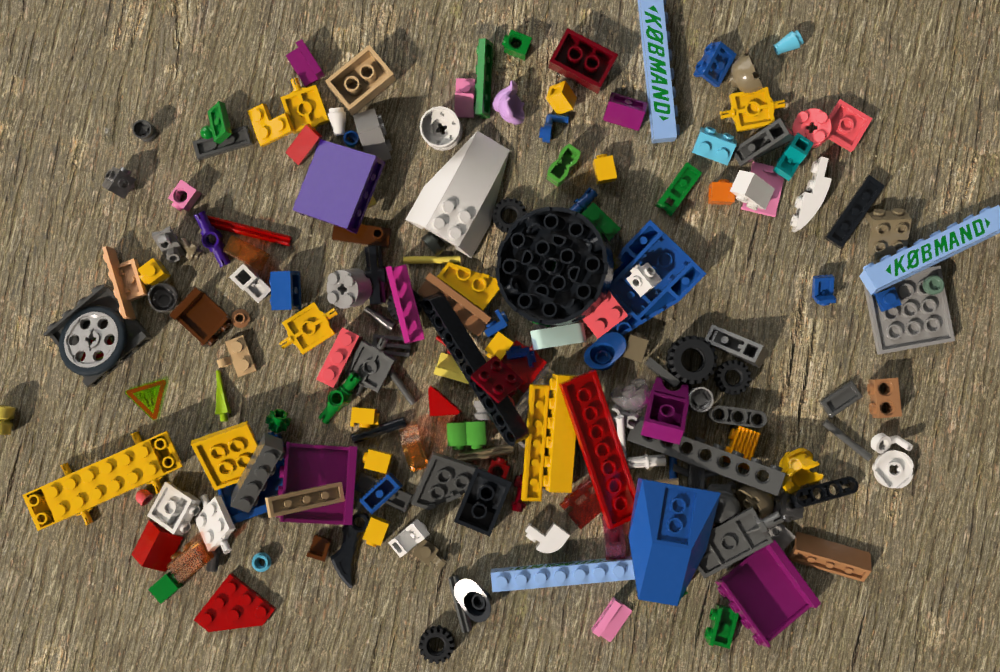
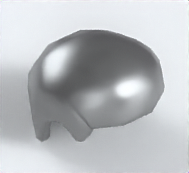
(163, 297)

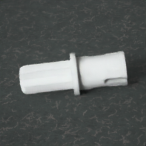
(646, 461)

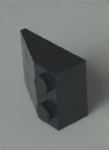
(482, 501)

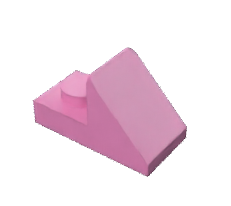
(464, 98)

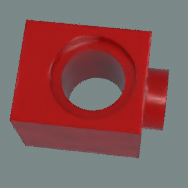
(501, 463)

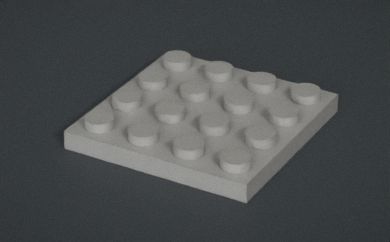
(917, 322)

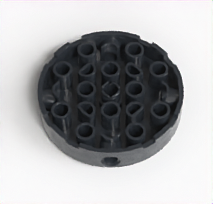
(581, 270)

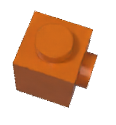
(720, 193)

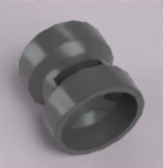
(141, 127)

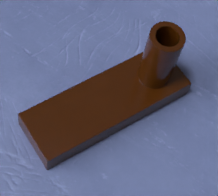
(366, 235)

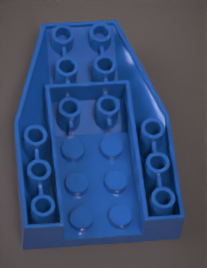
(669, 537)

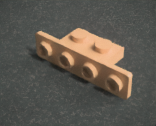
(125, 281)

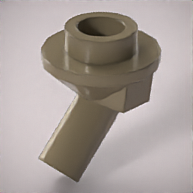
(193, 250)

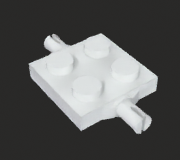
(215, 524)

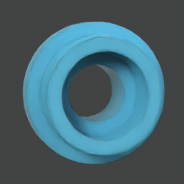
(257, 566)

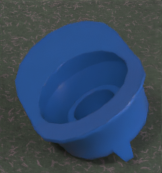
(605, 351)

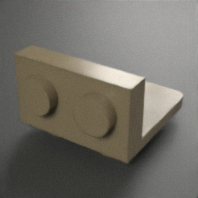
(888, 230)

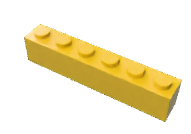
(559, 442)

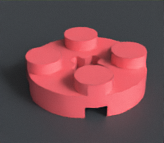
(819, 119)

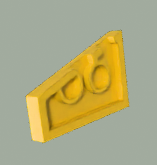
(473, 286)

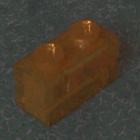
(246, 252)
(189, 561)

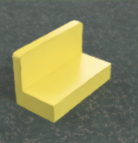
(448, 368)

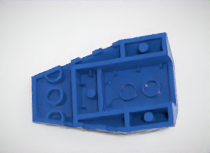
(670, 262)

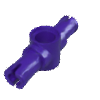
(208, 229)

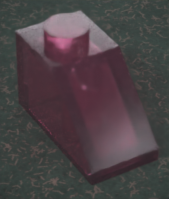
(613, 542)

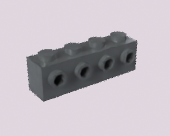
(256, 473)

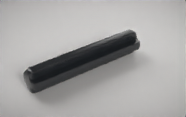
(379, 430)

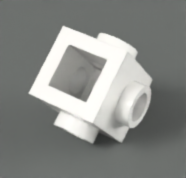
(643, 278)

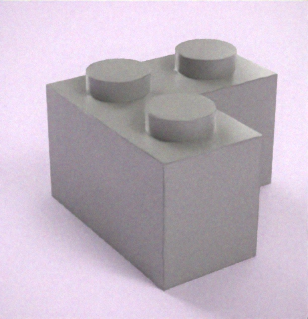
(371, 134)

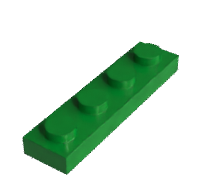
(484, 78)

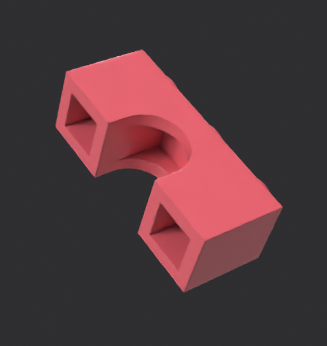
(336, 361)

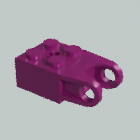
(666, 413)

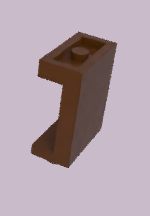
(202, 317)

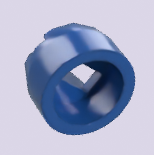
(353, 136)

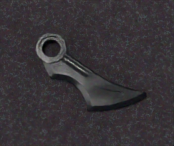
(344, 557)

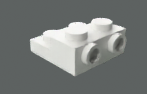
(174, 509)

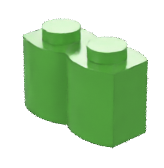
(566, 162)
(466, 433)

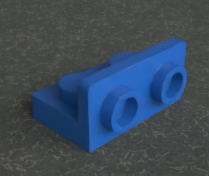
(715, 63)

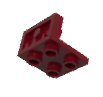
(497, 379)

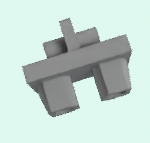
(169, 244)

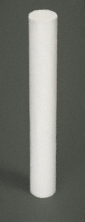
(621, 433)

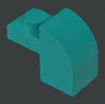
(793, 156)

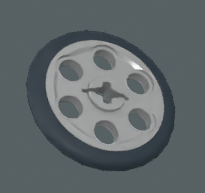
(74, 327)

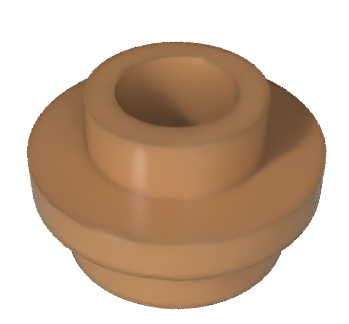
(246, 318)

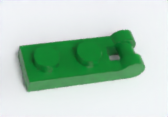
(679, 188)

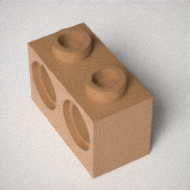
(890, 397)

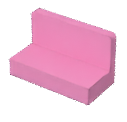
(611, 619)

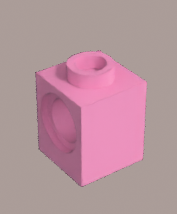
(192, 196)

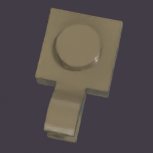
(427, 552)

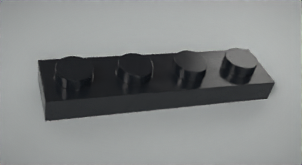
(854, 211)

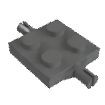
(371, 365)

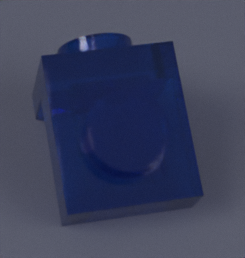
(518, 352)

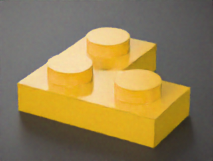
(269, 129)

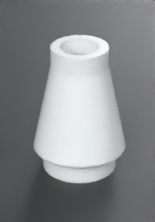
(338, 120)

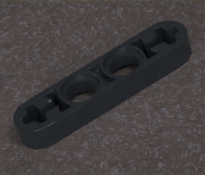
(825, 494)

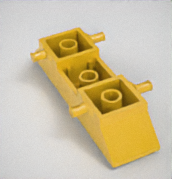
(103, 480)

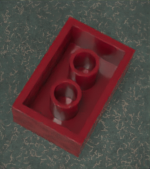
(582, 60)

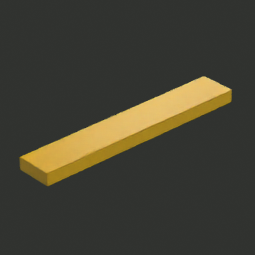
(535, 443)

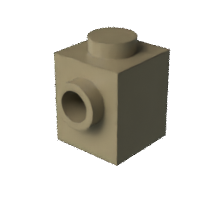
(636, 347)

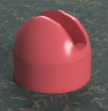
(143, 497)

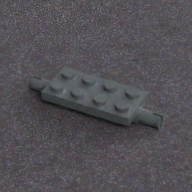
(737, 539)

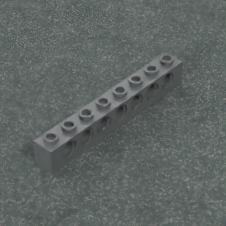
(771, 485)

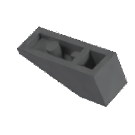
(763, 142)
(737, 346)

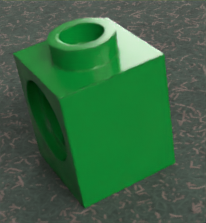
(520, 52)
(165, 587)

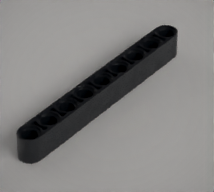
(470, 360)

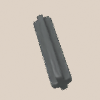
(462, 616)

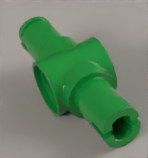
(334, 404)

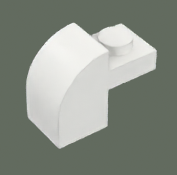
(250, 281)
(409, 537)
(550, 541)

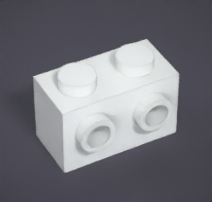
(752, 190)

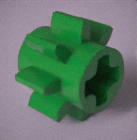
(278, 420)

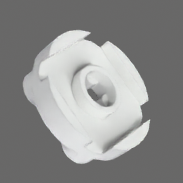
(904, 469)

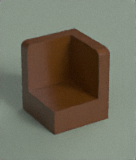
(320, 548)

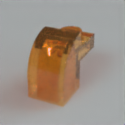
(413, 448)

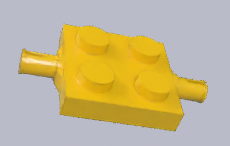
(304, 106)
(752, 109)
(308, 328)

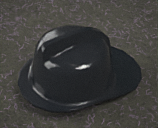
(473, 600)

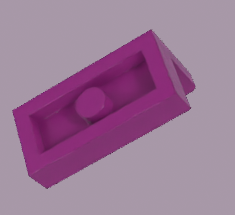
(305, 64)
(625, 111)

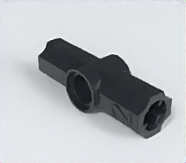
(376, 273)

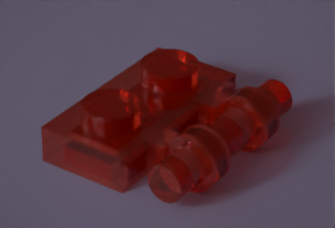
(587, 509)

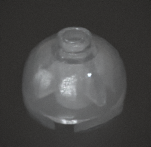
(631, 397)

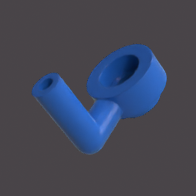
(546, 131)

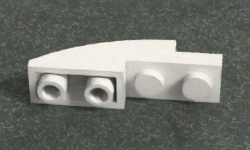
(810, 202)

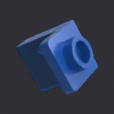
(494, 327)

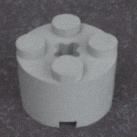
(348, 288)

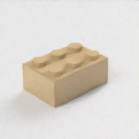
(360, 80)

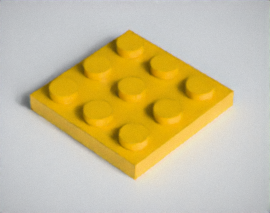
(225, 453)

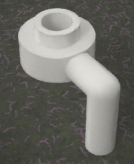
(882, 442)

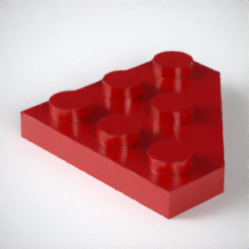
(234, 607)

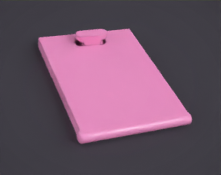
(774, 180)

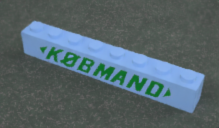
(658, 71)
(932, 250)
(561, 574)

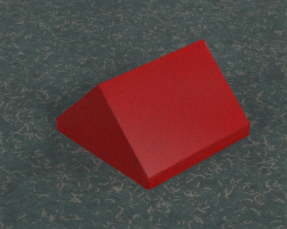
(440, 405)
(156, 547)

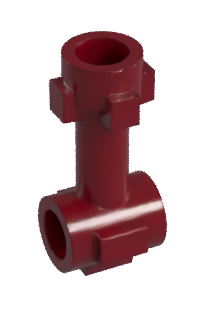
(518, 504)

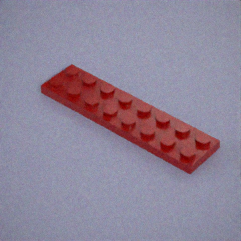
(600, 447)

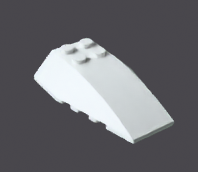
(463, 194)

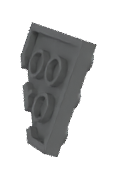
(442, 481)

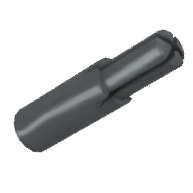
(381, 319)

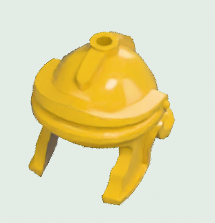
(797, 469)

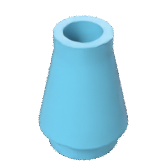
(789, 42)

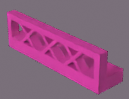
(405, 303)

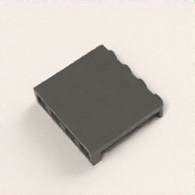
(102, 296)

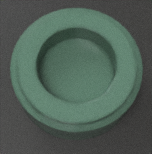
(933, 285)

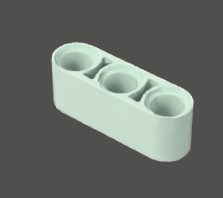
(558, 336)

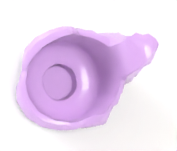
(509, 104)

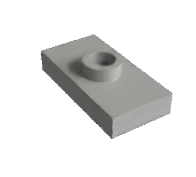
(781, 535)

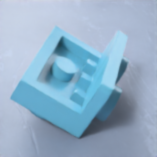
(714, 145)

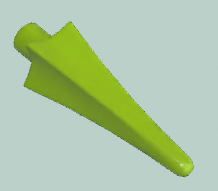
(222, 405)

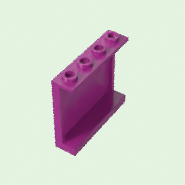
(317, 466)
(766, 592)

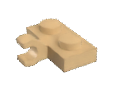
(239, 356)

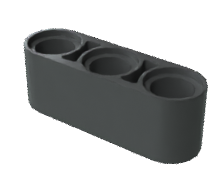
(746, 416)

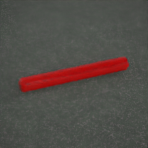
(250, 231)

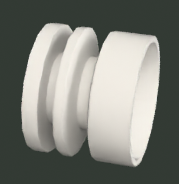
(431, 124)

